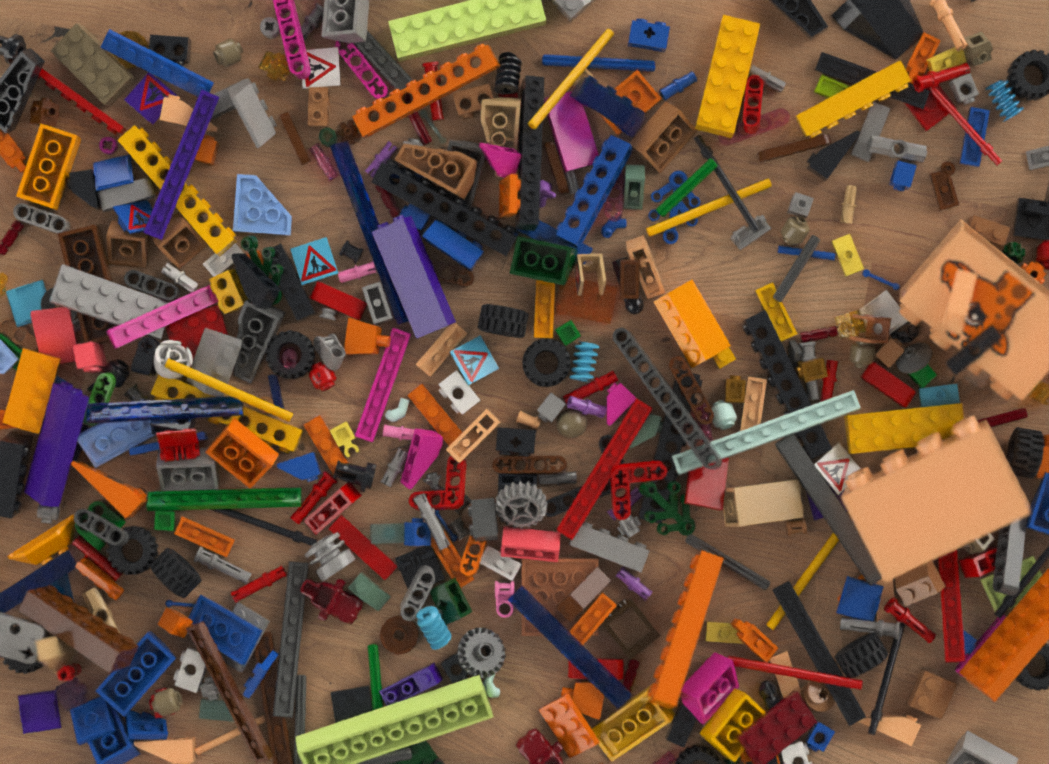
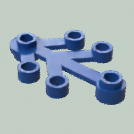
(681, 206)

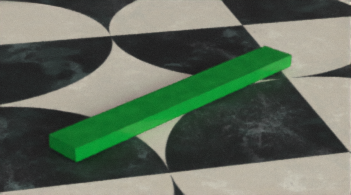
(224, 499)

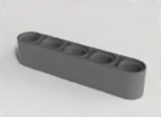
(1009, 557)

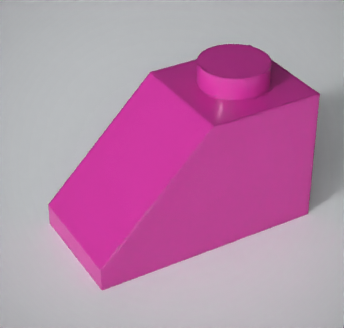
(501, 159)
(617, 402)

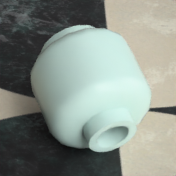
(723, 415)

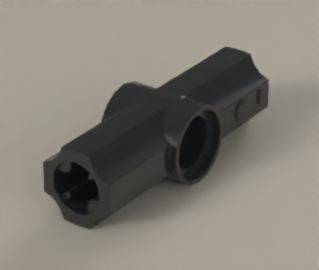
(984, 341)

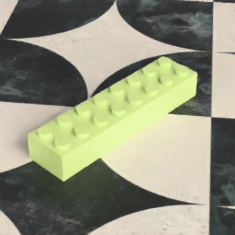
(462, 25)

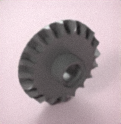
(470, 652)

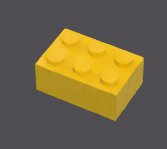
(729, 721)

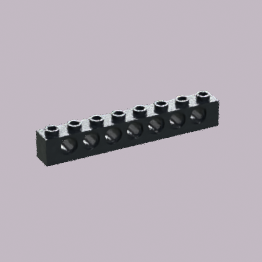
(530, 149)
(451, 217)
(788, 373)
(662, 454)

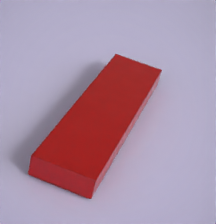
(363, 548)

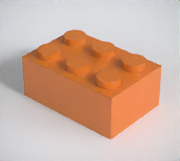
(242, 453)

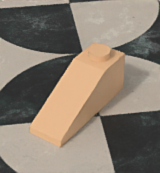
(178, 112)
(649, 276)
(959, 302)
(474, 435)
(897, 726)
(174, 750)

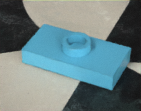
(939, 395)

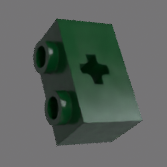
(450, 601)

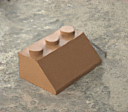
(663, 137)

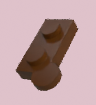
(944, 186)

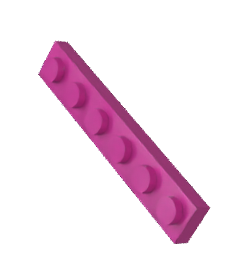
(162, 316)
(382, 385)

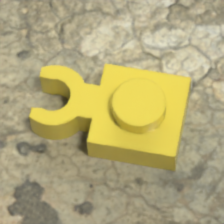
(343, 436)

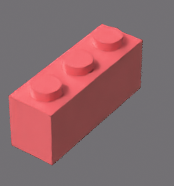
(90, 357)
(530, 544)

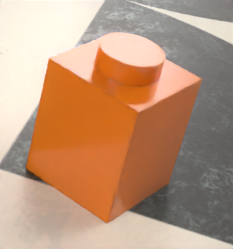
(207, 150)
(174, 622)

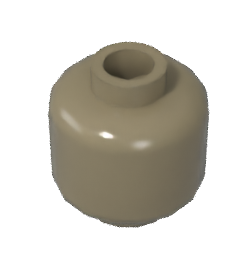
(228, 52)
(795, 230)
(862, 354)
(167, 702)

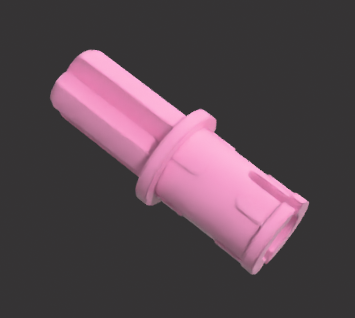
(357, 272)
(398, 432)

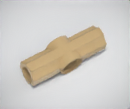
(96, 604)

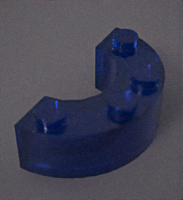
(609, 104)

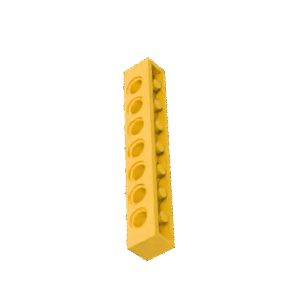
(219, 244)
(292, 434)

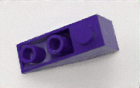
(411, 684)

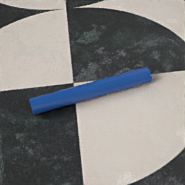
(796, 251)

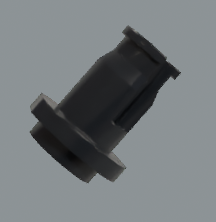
(11, 47)
(356, 474)

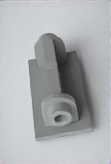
(745, 235)

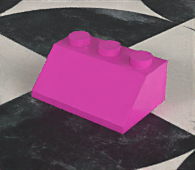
(709, 687)

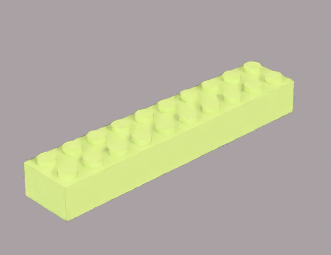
(397, 725)

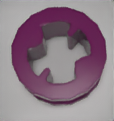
(107, 151)

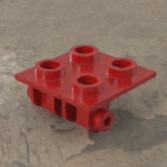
(178, 442)

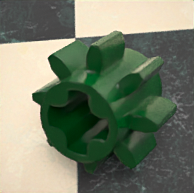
(1014, 251)

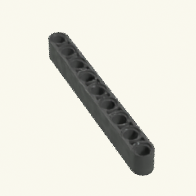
(674, 404)
(828, 506)

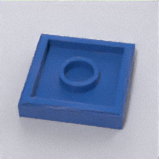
(92, 720)

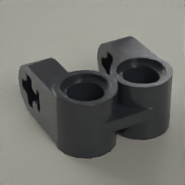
(143, 361)

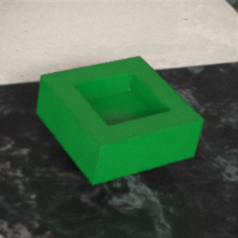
(568, 332)
(164, 520)

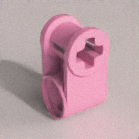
(503, 596)

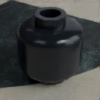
(119, 370)

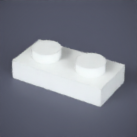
(218, 265)
(503, 565)

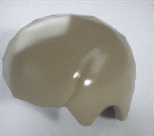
(571, 423)

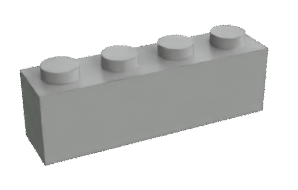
(610, 547)

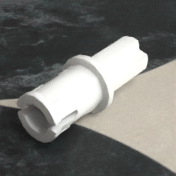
(179, 278)

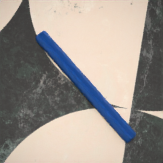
(600, 63)

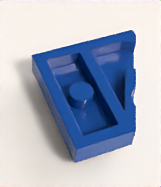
(259, 671)
(145, 726)

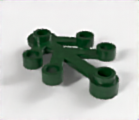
(250, 244)
(671, 509)

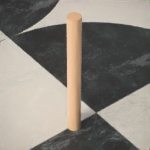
(225, 737)

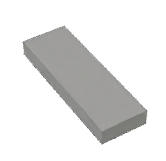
(872, 126)

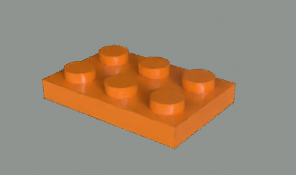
(637, 90)
(508, 196)
(569, 725)

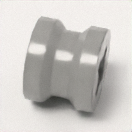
(272, 31)

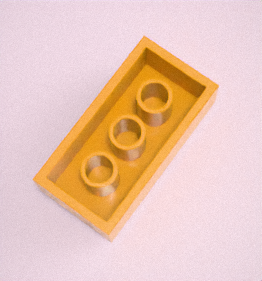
(48, 167)

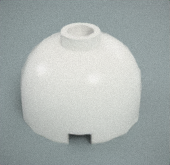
(173, 350)

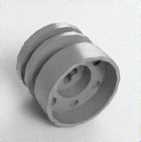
(329, 556)

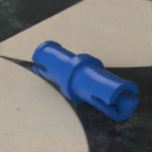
(678, 85)

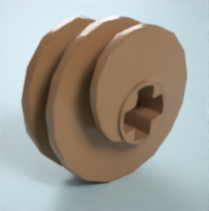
(817, 696)

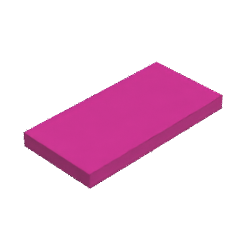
(572, 133)

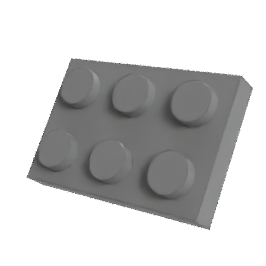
(253, 618)

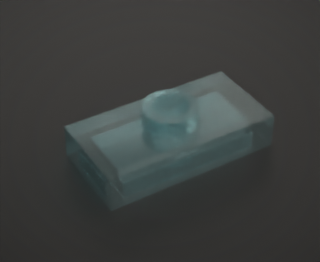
(387, 533)

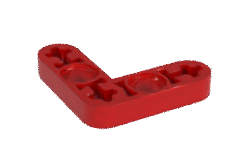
(627, 478)
(446, 495)

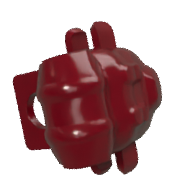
(332, 600)
(538, 749)

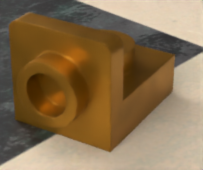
(811, 370)
(735, 389)

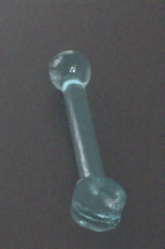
(424, 114)

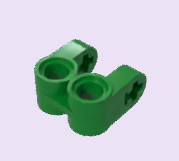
(109, 514)

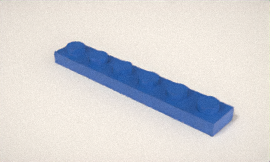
(155, 63)

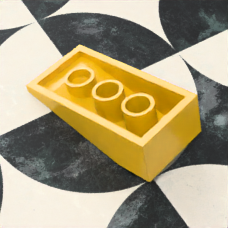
(631, 725)

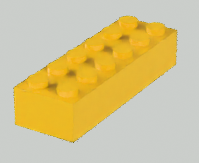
(727, 76)
(852, 98)
(899, 427)

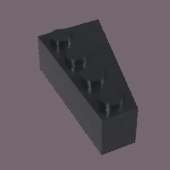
(803, 15)
(17, 86)
(13, 467)

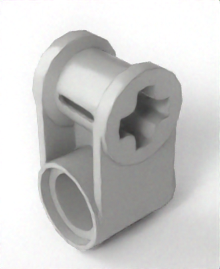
(330, 351)

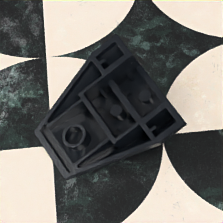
(883, 24)

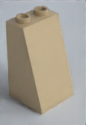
(762, 503)

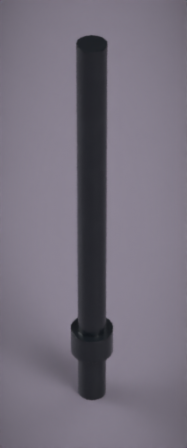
(707, 153)
(297, 536)
(1009, 600)
(876, 714)

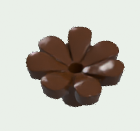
(348, 136)

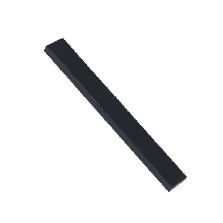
(817, 651)

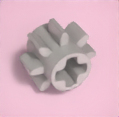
(48, 513)
(629, 526)
(209, 689)

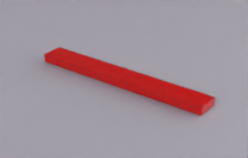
(601, 472)

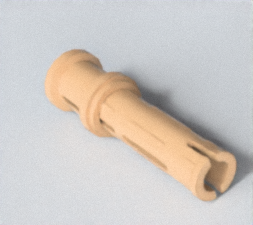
(945, 15)

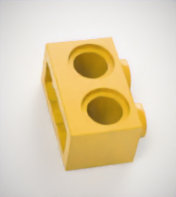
(233, 289)

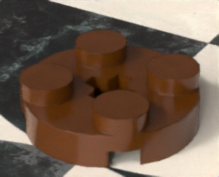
(394, 644)

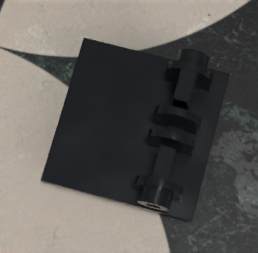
(410, 563)

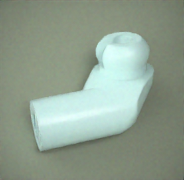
(398, 413)

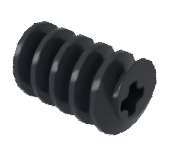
(508, 74)

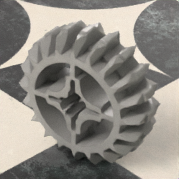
(522, 510)

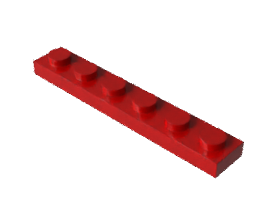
(82, 103)
(952, 607)

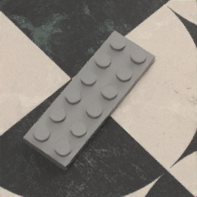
(102, 298)

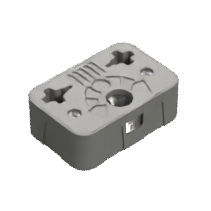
(13, 644)

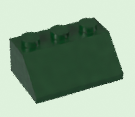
(543, 260)

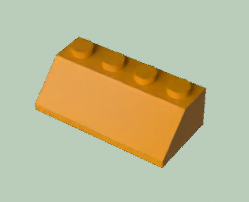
(692, 323)
(31, 390)

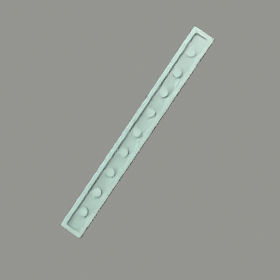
(771, 430)

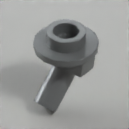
(433, 480)

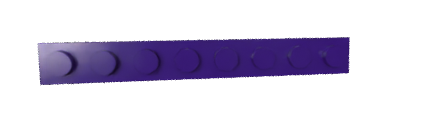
(181, 164)

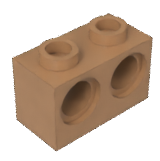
(471, 95)
(318, 107)

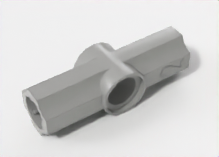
(886, 147)

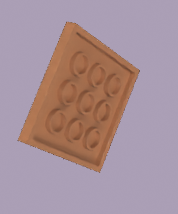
(552, 583)

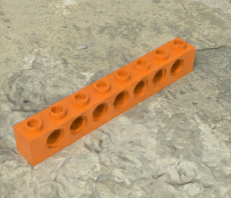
(363, 115)

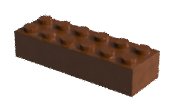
(85, 251)
(79, 628)

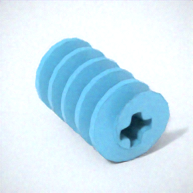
(584, 361)
(433, 627)

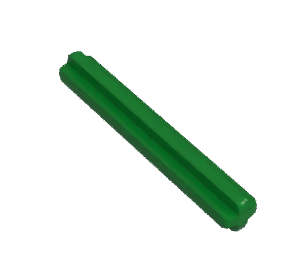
(686, 187)
(375, 676)

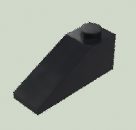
(828, 158)
(255, 282)

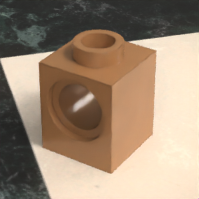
(889, 352)

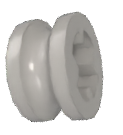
(328, 314)

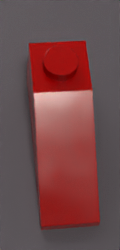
(332, 508)
(979, 563)

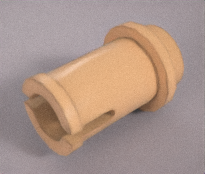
(528, 420)

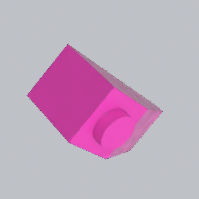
(421, 454)

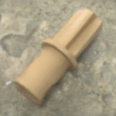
(848, 205)

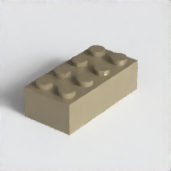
(93, 65)

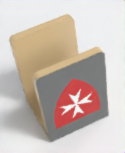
(597, 266)

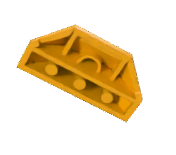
(47, 544)

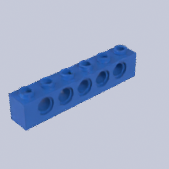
(576, 236)

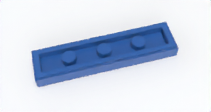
(147, 448)

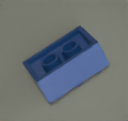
(454, 244)

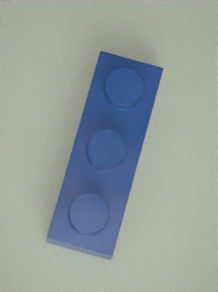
(971, 151)

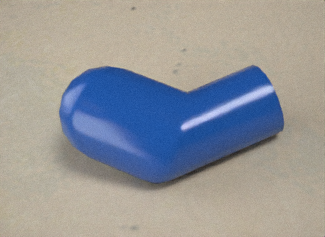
(610, 226)

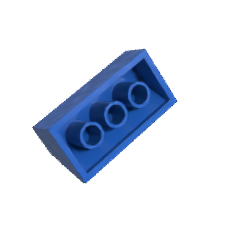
(127, 685)

